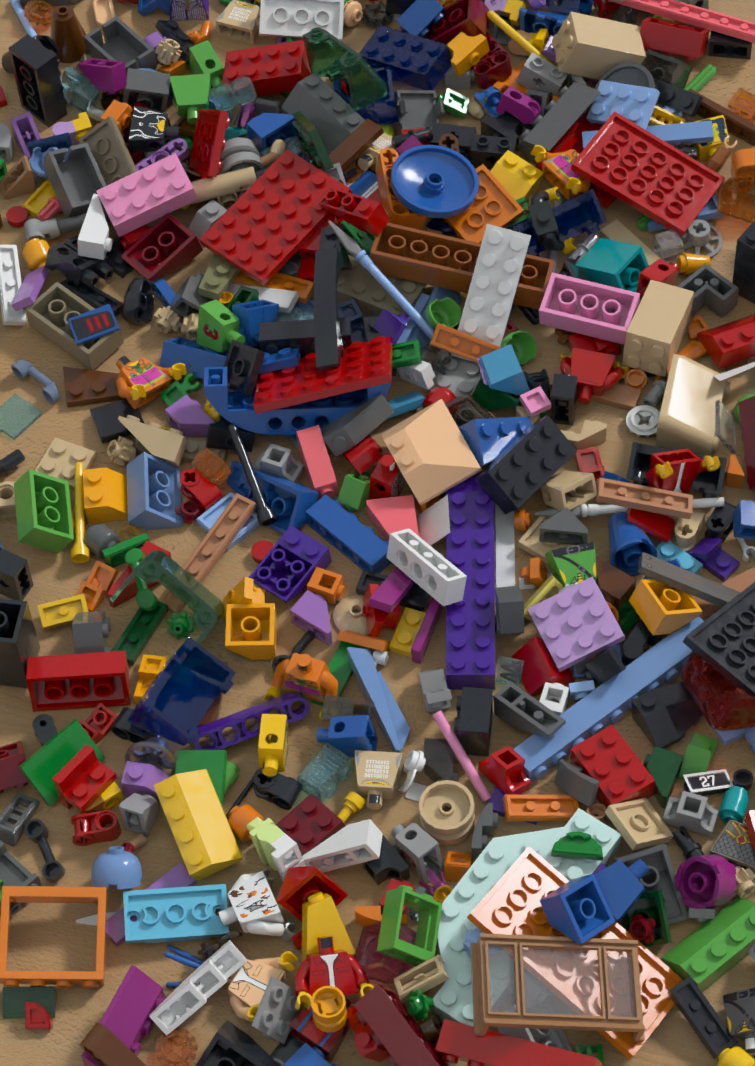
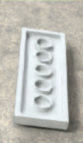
(494, 284)

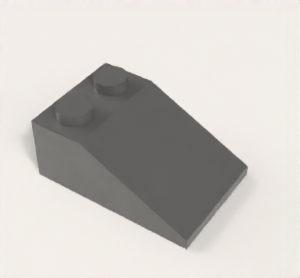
(659, 878)

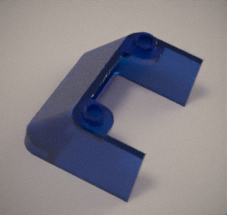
(572, 219)

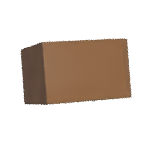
(18, 180)

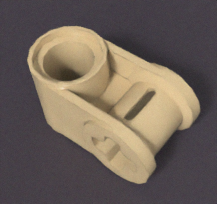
(688, 529)

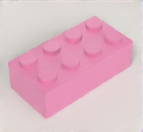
(147, 195)
(588, 308)

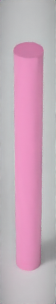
(461, 756)

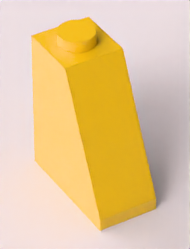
(321, 920)

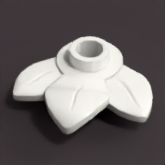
(413, 763)

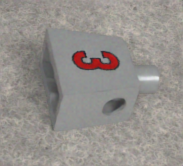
(418, 850)

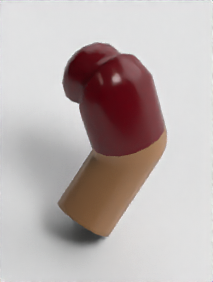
(134, 842)

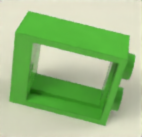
(426, 930)

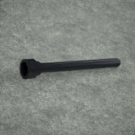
(266, 515)

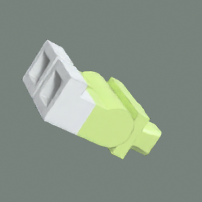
(274, 846)

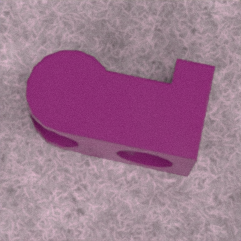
(518, 105)

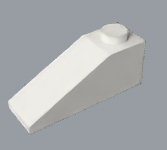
(94, 234)
(347, 847)

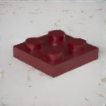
(310, 824)

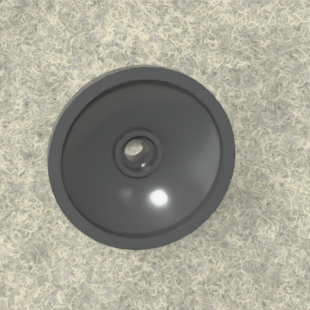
(629, 74)

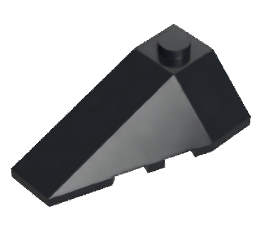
(234, 1048)

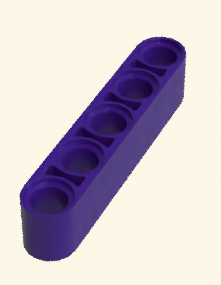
(237, 721)

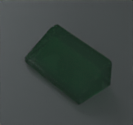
(15, 997)

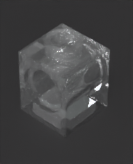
(668, 245)

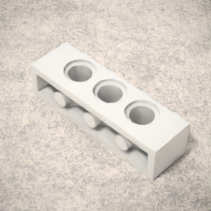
(426, 567)

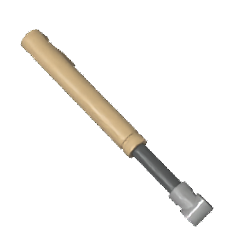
(225, 187)

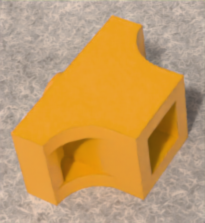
(467, 52)
(243, 593)

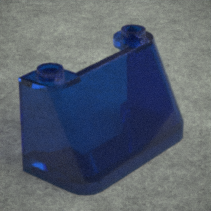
(182, 694)

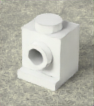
(555, 697)

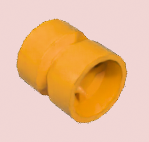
(329, 1009)

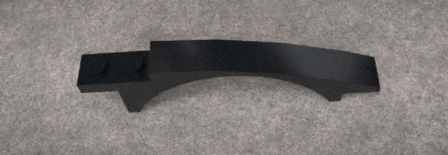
(328, 263)

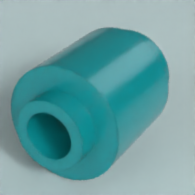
(734, 804)

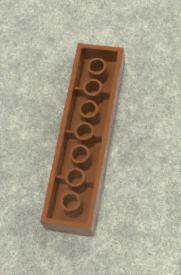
(449, 262)

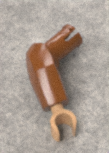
(720, 156)

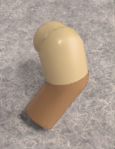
(475, 109)
(277, 149)

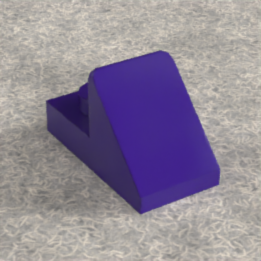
(391, 325)
(714, 559)

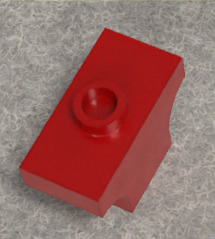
(376, 618)
(506, 771)

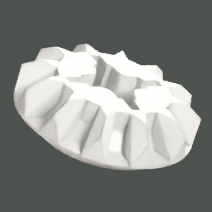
(643, 413)

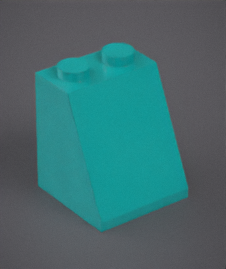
(613, 264)

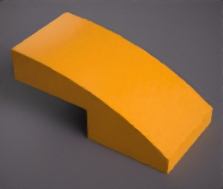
(147, 672)

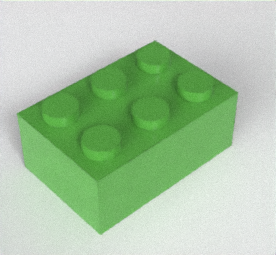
(43, 511)

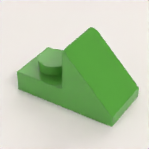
(698, 755)

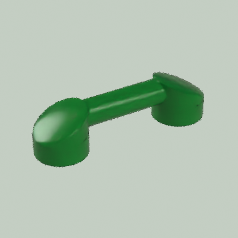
(145, 598)

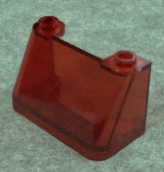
(717, 698)

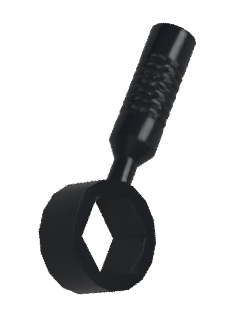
(298, 648)

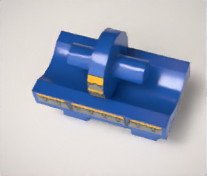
(489, 101)

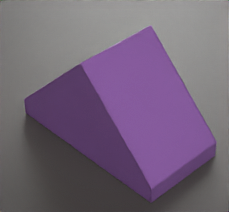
(24, 131)

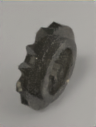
(382, 19)

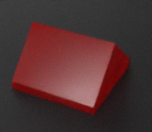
(540, 667)
(304, 882)

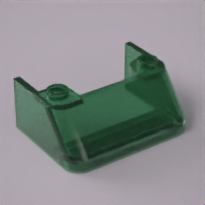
(161, 568)

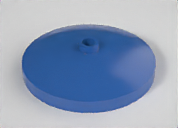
(434, 181)

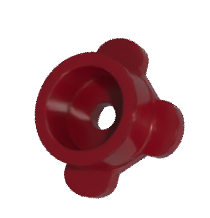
(186, 507)
(636, 928)

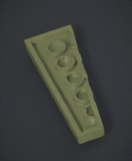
(217, 278)

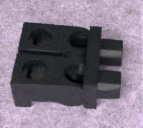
(75, 267)

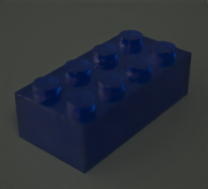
(411, 57)

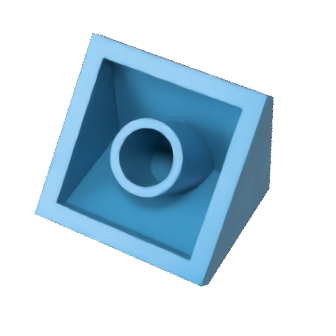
(504, 371)

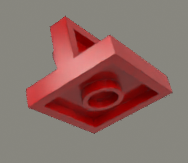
(83, 780)

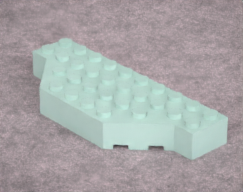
(455, 998)

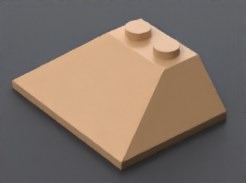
(431, 452)

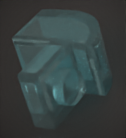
(83, 90)

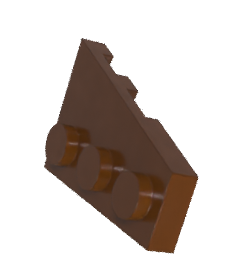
(89, 387)

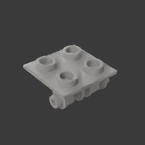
(276, 1010)

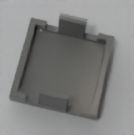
(418, 108)

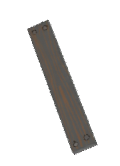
(685, 580)

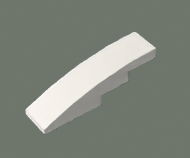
(197, 988)

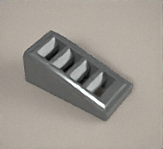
(12, 833)

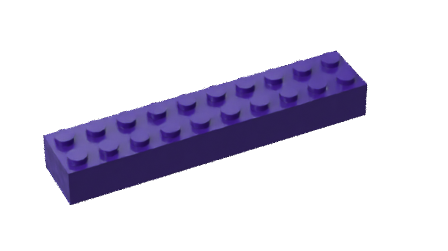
(471, 621)

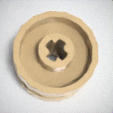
(447, 812)

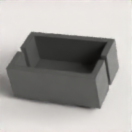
(120, 45)
(73, 179)

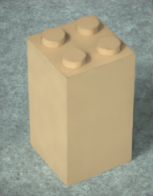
(594, 45)
(657, 328)

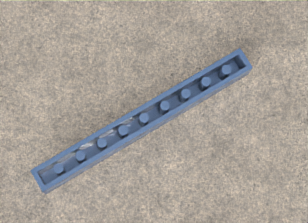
(608, 702)

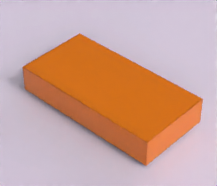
(363, 640)

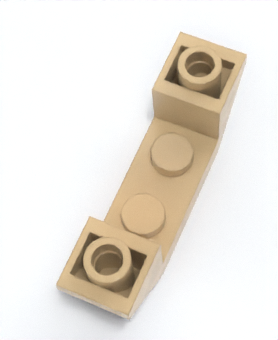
(592, 433)

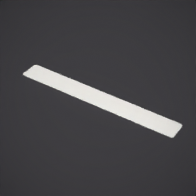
(505, 548)

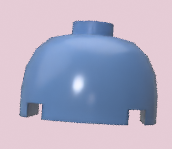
(116, 869)

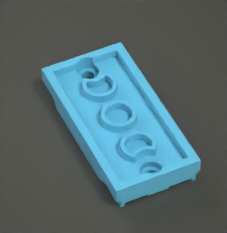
(174, 914)

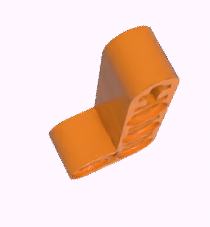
(744, 168)
(393, 207)

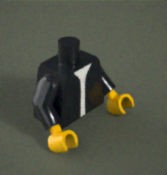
(544, 223)

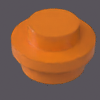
(636, 378)
(522, 520)

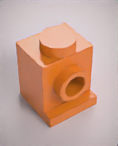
(121, 114)
(327, 584)

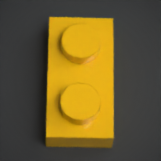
(61, 611)
(406, 632)

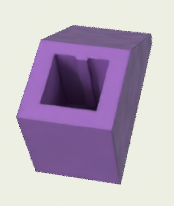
(188, 417)

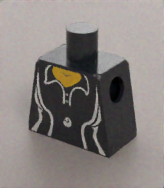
(150, 130)

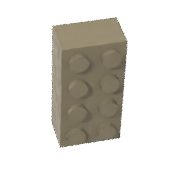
(370, 294)
(50, 318)

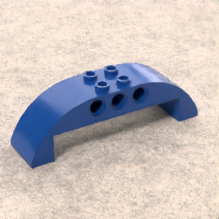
(284, 421)

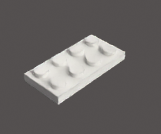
(298, 17)

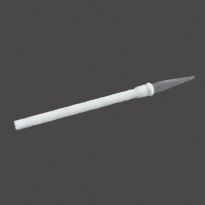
(595, 509)

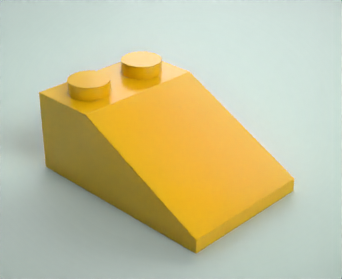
(517, 176)

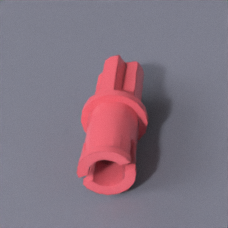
(50, 210)

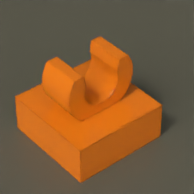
(535, 574)

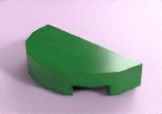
(578, 846)

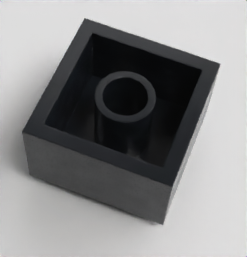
(474, 720)

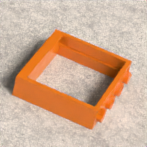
(52, 894)

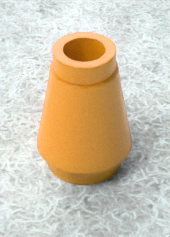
(690, 263)

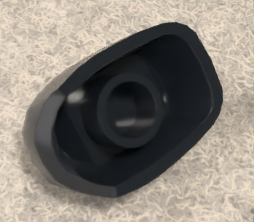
(138, 301)

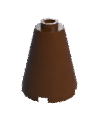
(67, 35)

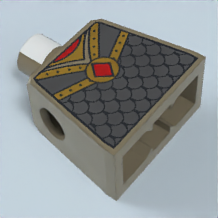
(735, 845)

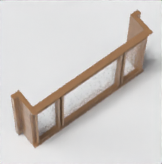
(556, 984)

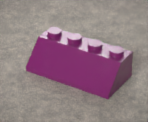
(130, 1011)

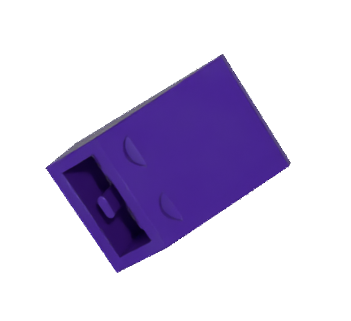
(290, 564)

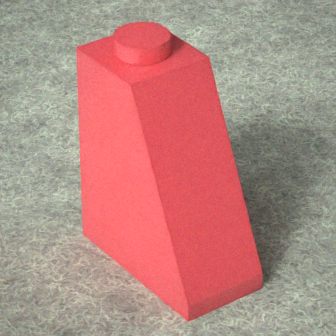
(316, 462)
(392, 514)

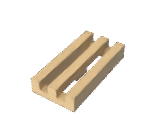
(422, 981)

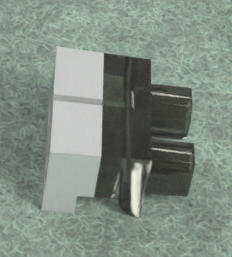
(432, 365)

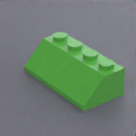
(715, 945)

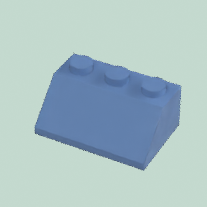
(153, 493)

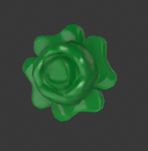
(180, 625)
(418, 1004)

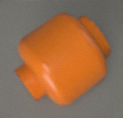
(239, 818)

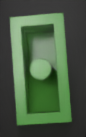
(355, 490)

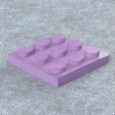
(576, 624)

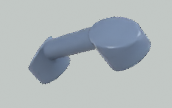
(24, 368)

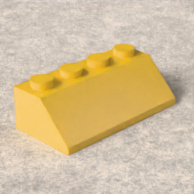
(198, 823)

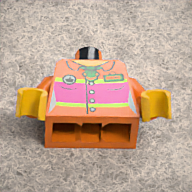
(558, 172)
(144, 381)
(305, 676)

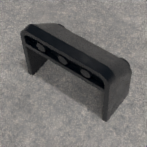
(708, 482)

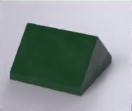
(651, 906)

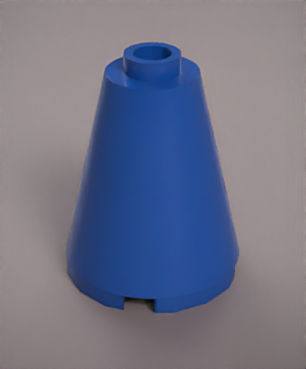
(627, 544)

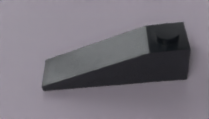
(665, 714)

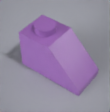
(312, 614)
(140, 779)

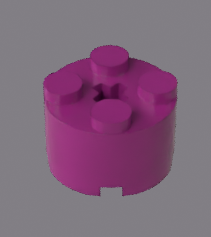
(706, 881)

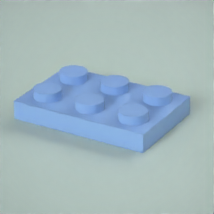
(629, 101)

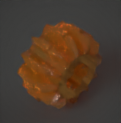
(211, 467)

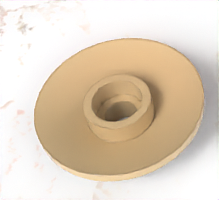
(345, 618)

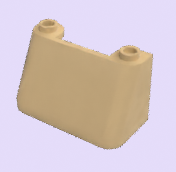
(689, 407)

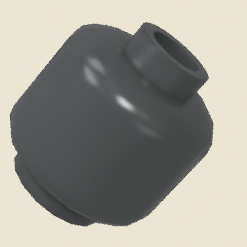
(99, 538)

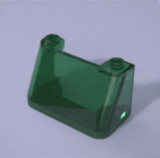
(336, 60)

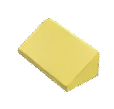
(545, 591)

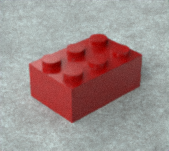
(674, 38)
(615, 766)

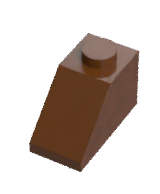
(613, 583)

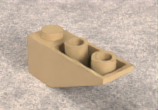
(159, 442)

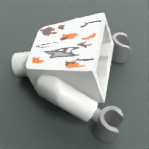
(256, 907)

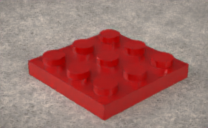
(208, 141)

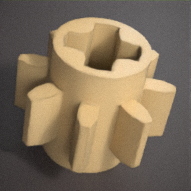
(168, 51)
(167, 320)
(190, 326)
(121, 451)
(744, 882)

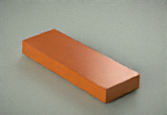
(461, 343)
(539, 807)

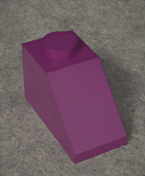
(105, 74)

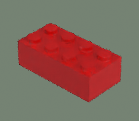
(270, 67)

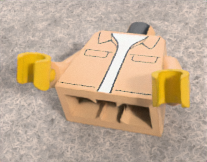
(251, 980)

